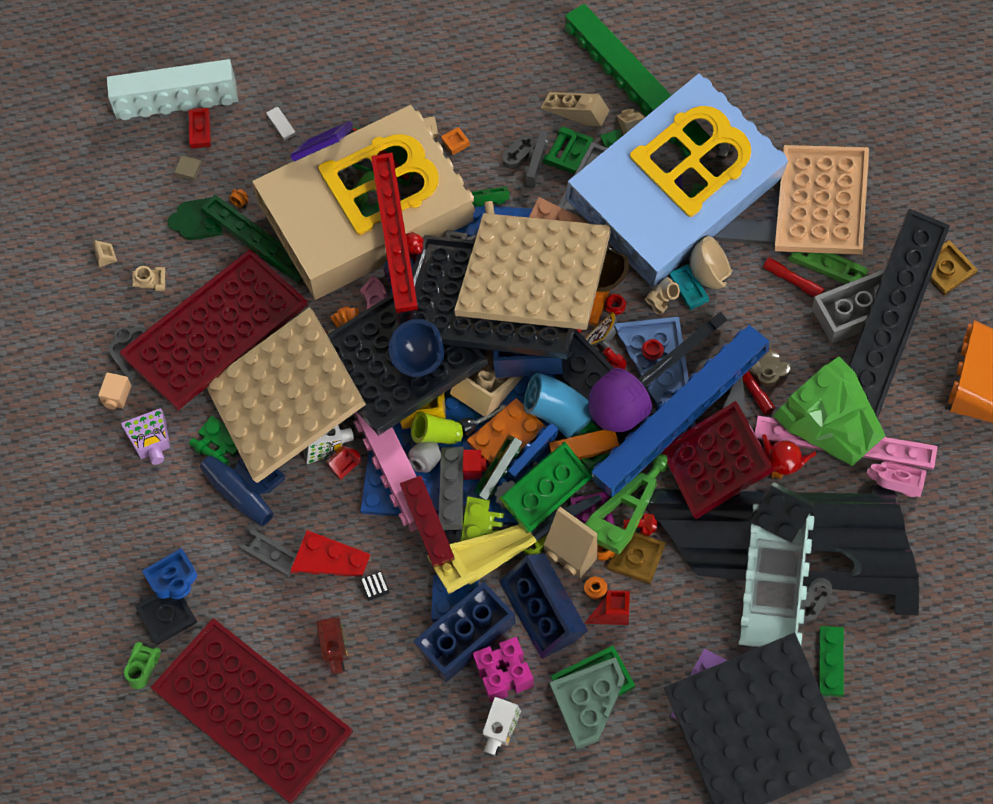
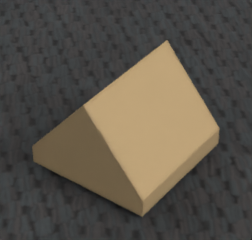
(104, 253)

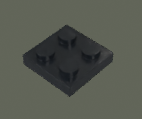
(782, 512)
(165, 617)

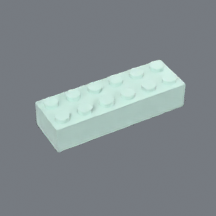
(172, 89)

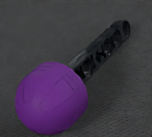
(621, 400)

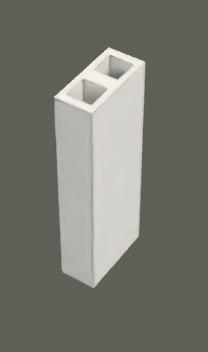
(281, 123)

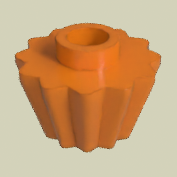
(344, 315)

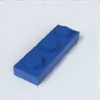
(532, 452)

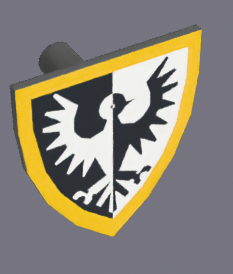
(604, 333)

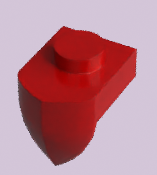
(343, 461)

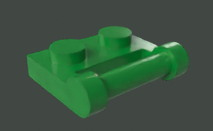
(573, 152)

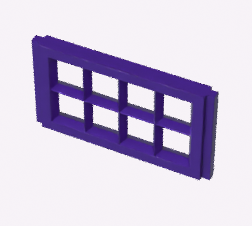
(322, 141)

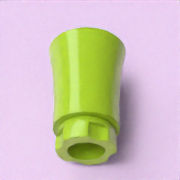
(435, 429)

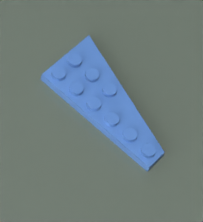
(669, 334)

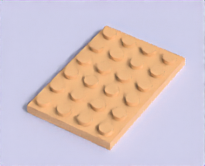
(822, 200)

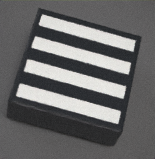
(374, 585)

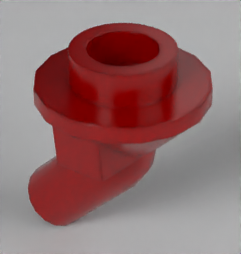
(616, 361)
(647, 524)

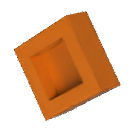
(455, 141)

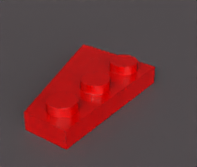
(328, 556)

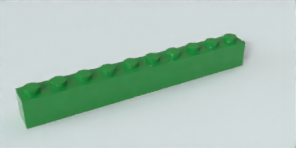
(625, 69)

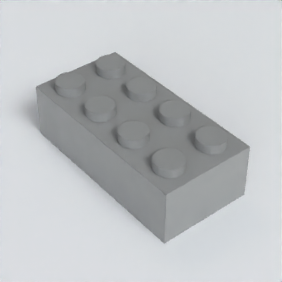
(846, 307)

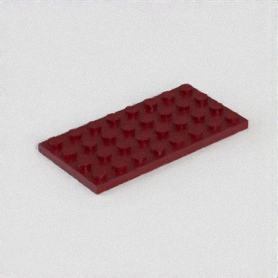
(213, 329)
(252, 710)

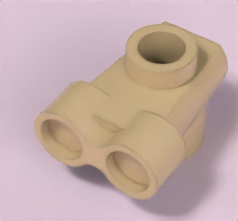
(147, 278)
(661, 295)

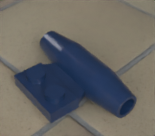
(241, 489)

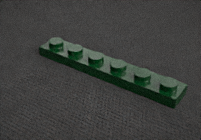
(251, 236)

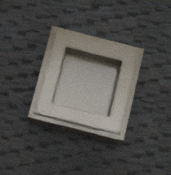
(188, 168)

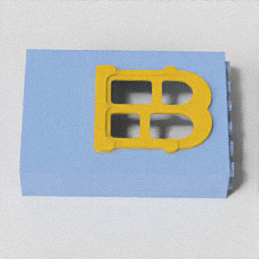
(644, 206)

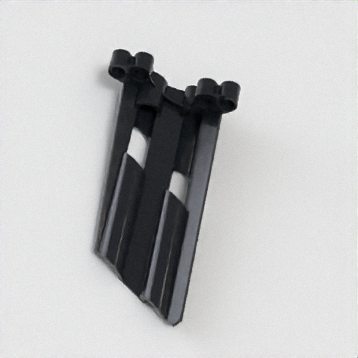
(854, 524)

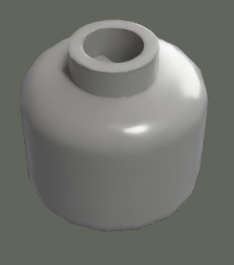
(424, 456)

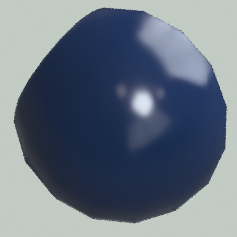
(416, 348)

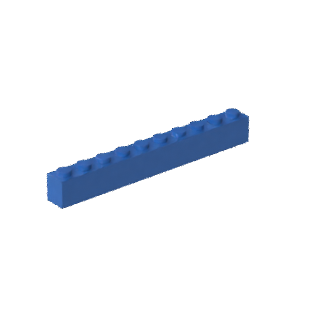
(680, 410)

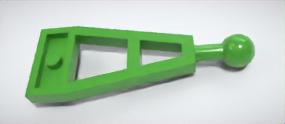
(611, 536)

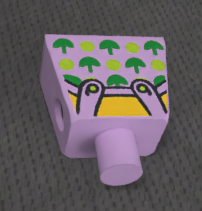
(148, 435)

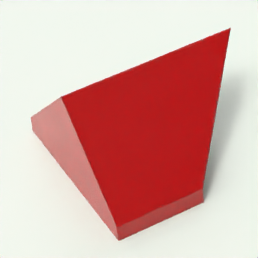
(612, 609)

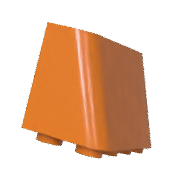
(974, 391)

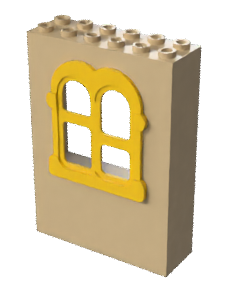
(322, 223)

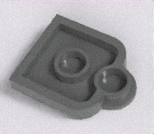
(122, 338)

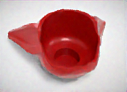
(785, 456)

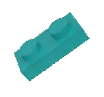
(690, 288)

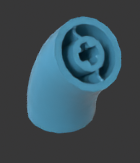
(557, 404)

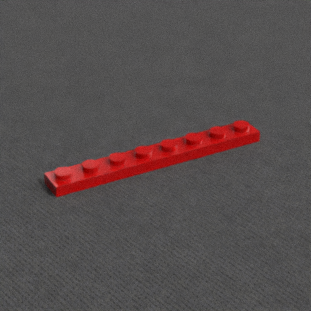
(394, 233)

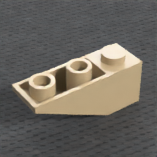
(579, 107)

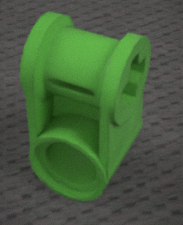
(142, 661)

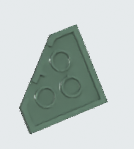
(588, 700)

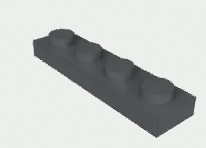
(451, 488)

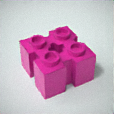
(499, 682)

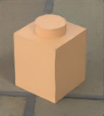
(114, 391)

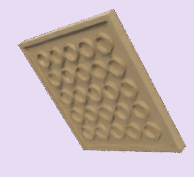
(534, 271)
(284, 395)

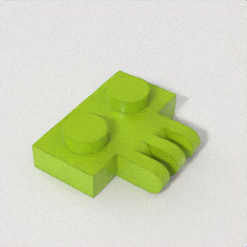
(479, 519)

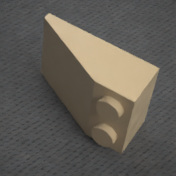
(483, 390)
(571, 544)

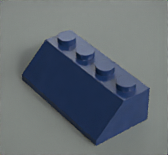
(543, 605)
(464, 630)

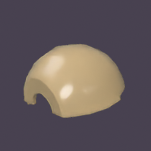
(710, 263)

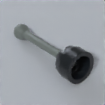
(469, 424)

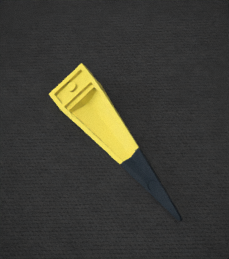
(485, 553)

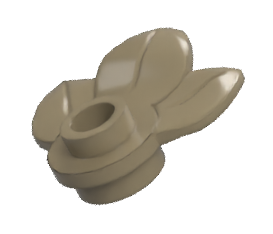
(770, 369)

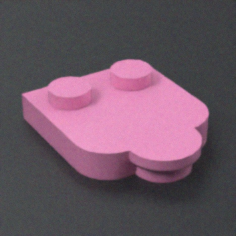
(898, 477)

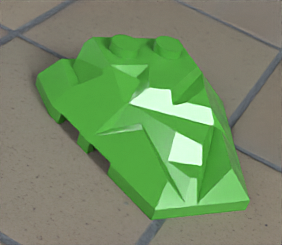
(833, 414)

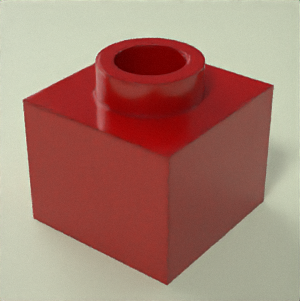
(473, 464)

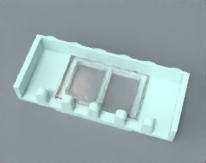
(774, 585)

